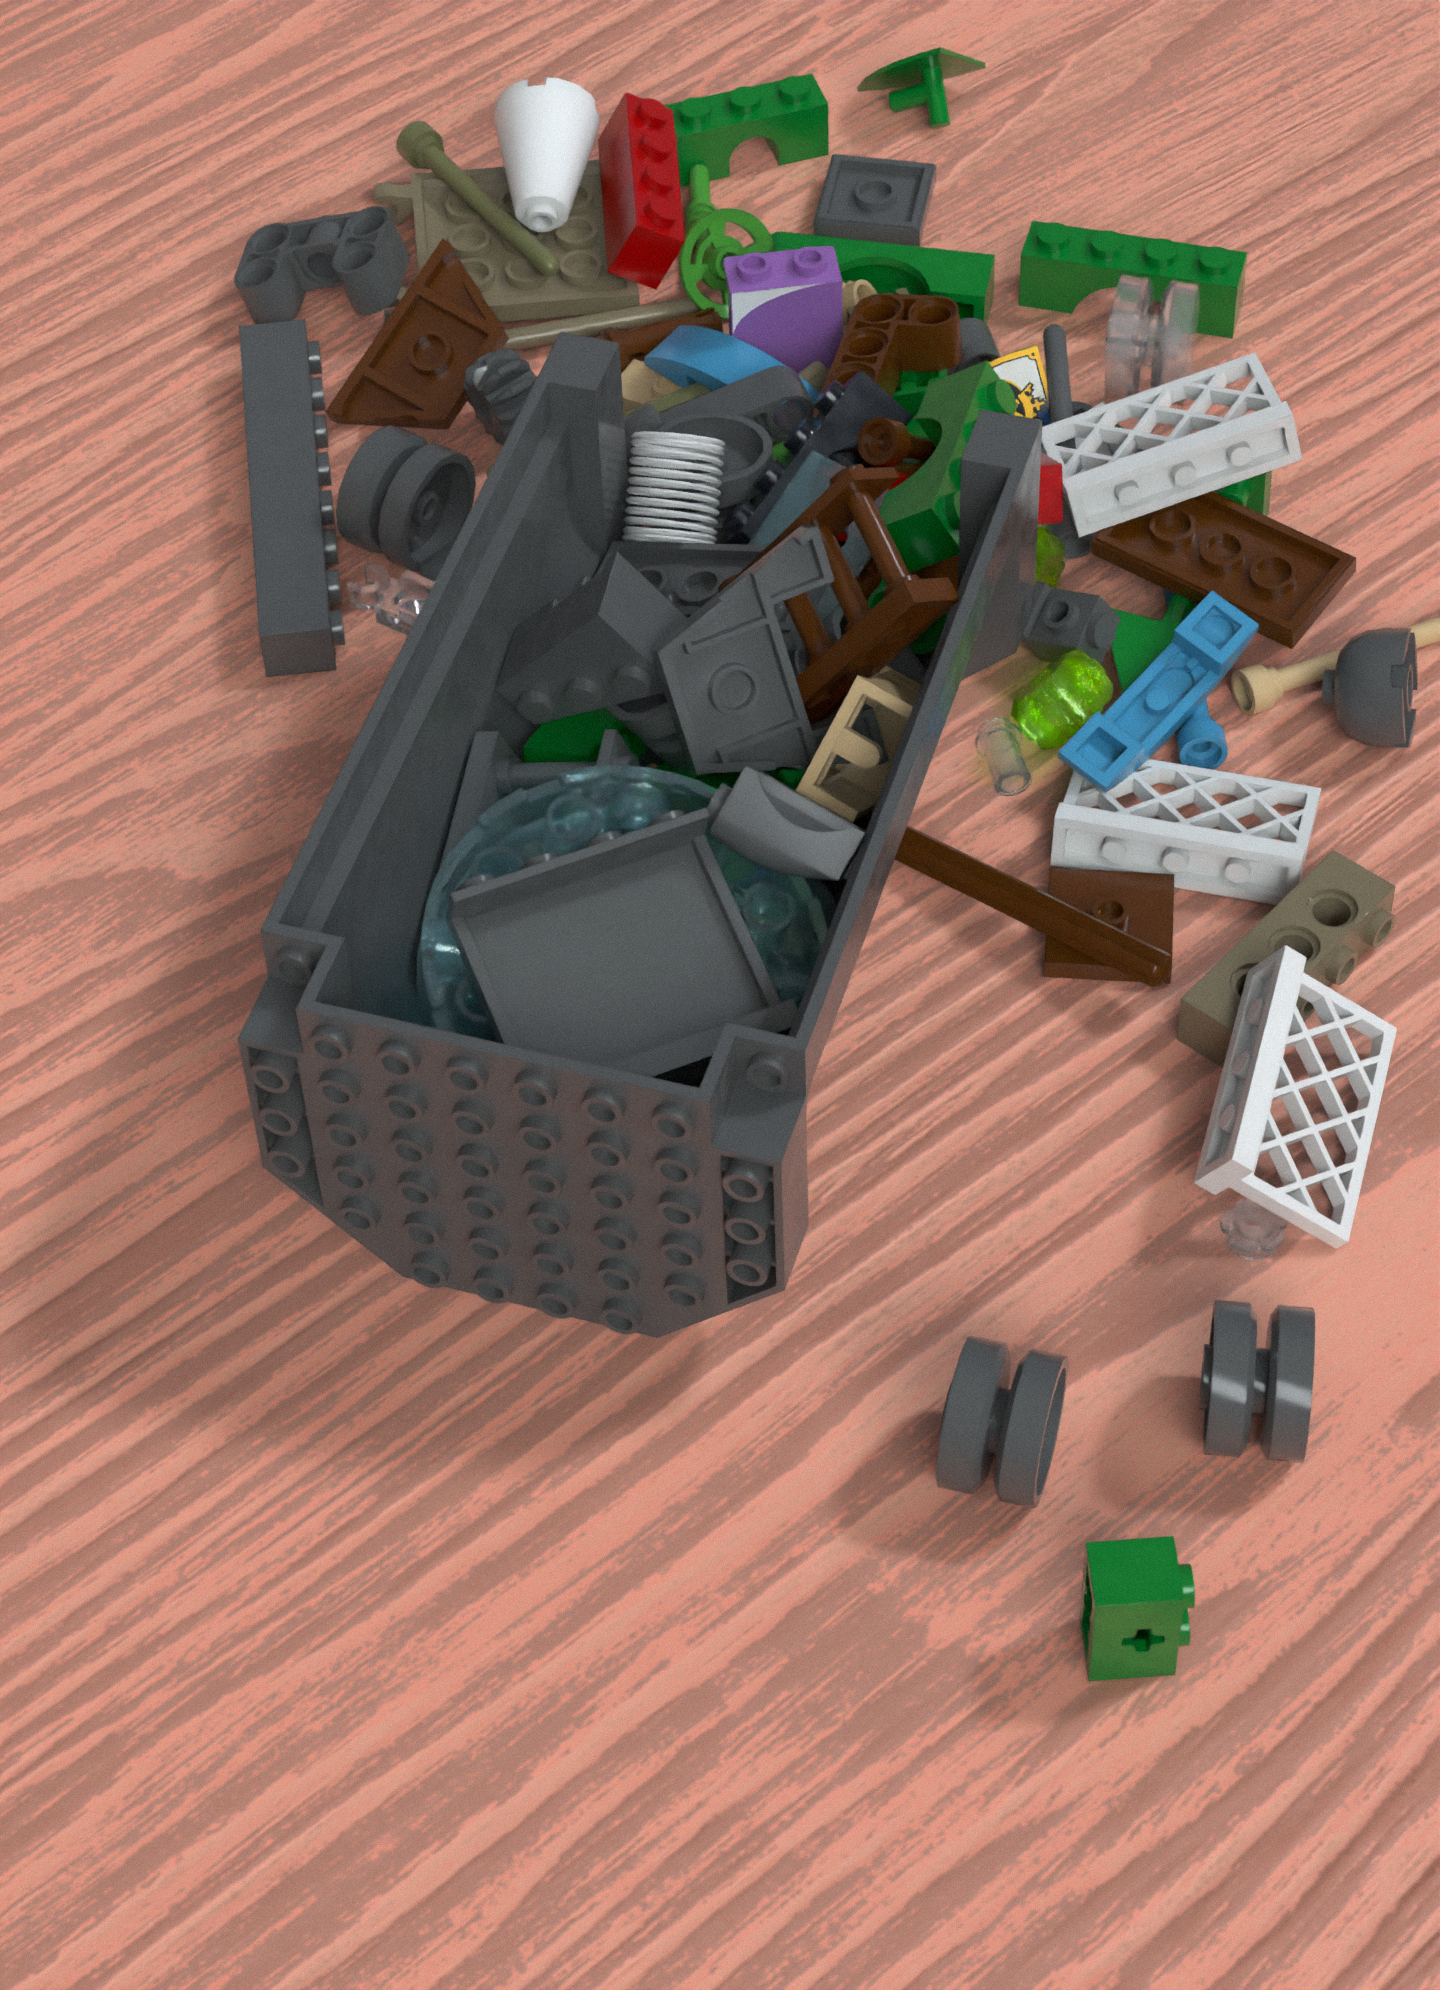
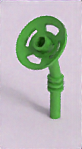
(706, 231)

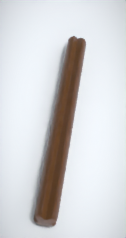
(1034, 908)

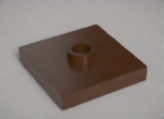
(1127, 900)

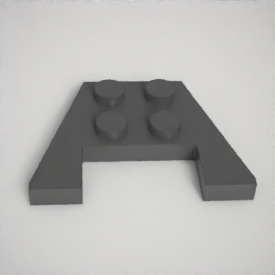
(733, 675)

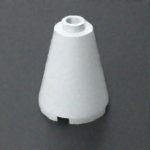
(545, 147)

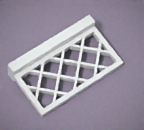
(1175, 465)
(1202, 859)
(1248, 1086)

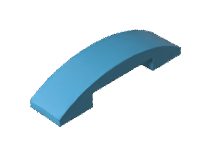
(710, 358)
(1163, 696)

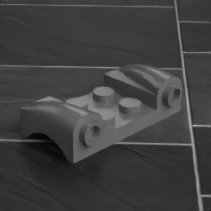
(783, 828)

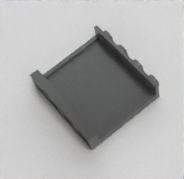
(617, 952)

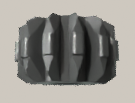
(498, 390)

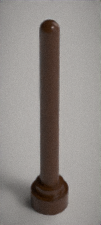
(888, 443)

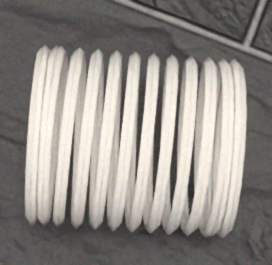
(673, 447)

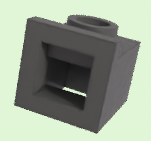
(1069, 622)

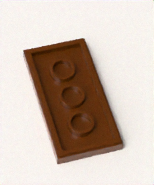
(1240, 554)

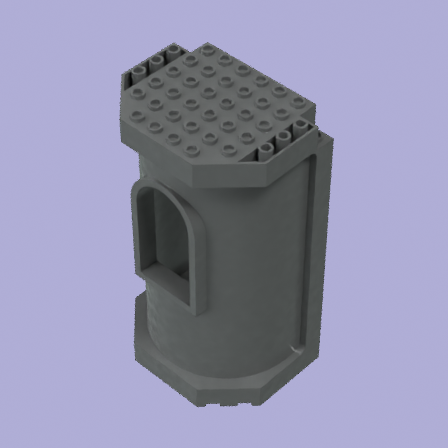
(512, 1162)

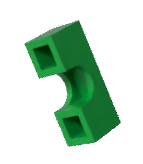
(785, 112)

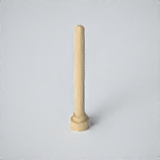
(1259, 687)

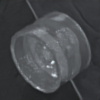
(1147, 339)

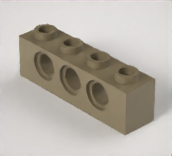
(1325, 917)

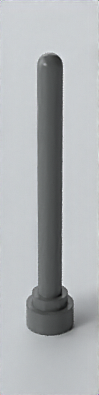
(1061, 408)

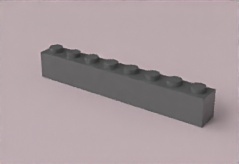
(287, 499)

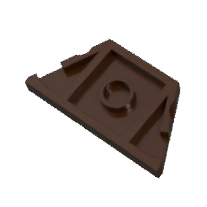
(421, 353)

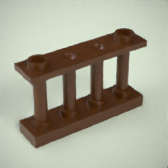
(871, 635)

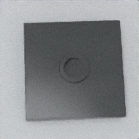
(875, 199)

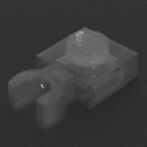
(394, 601)

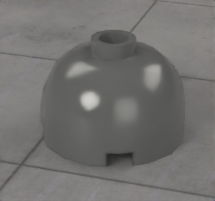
(1375, 687)

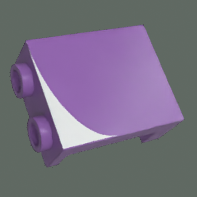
(787, 304)

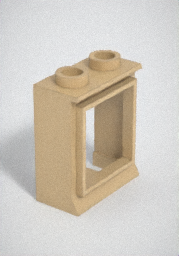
(855, 787)

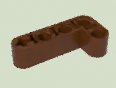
(897, 336)

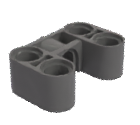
(344, 250)

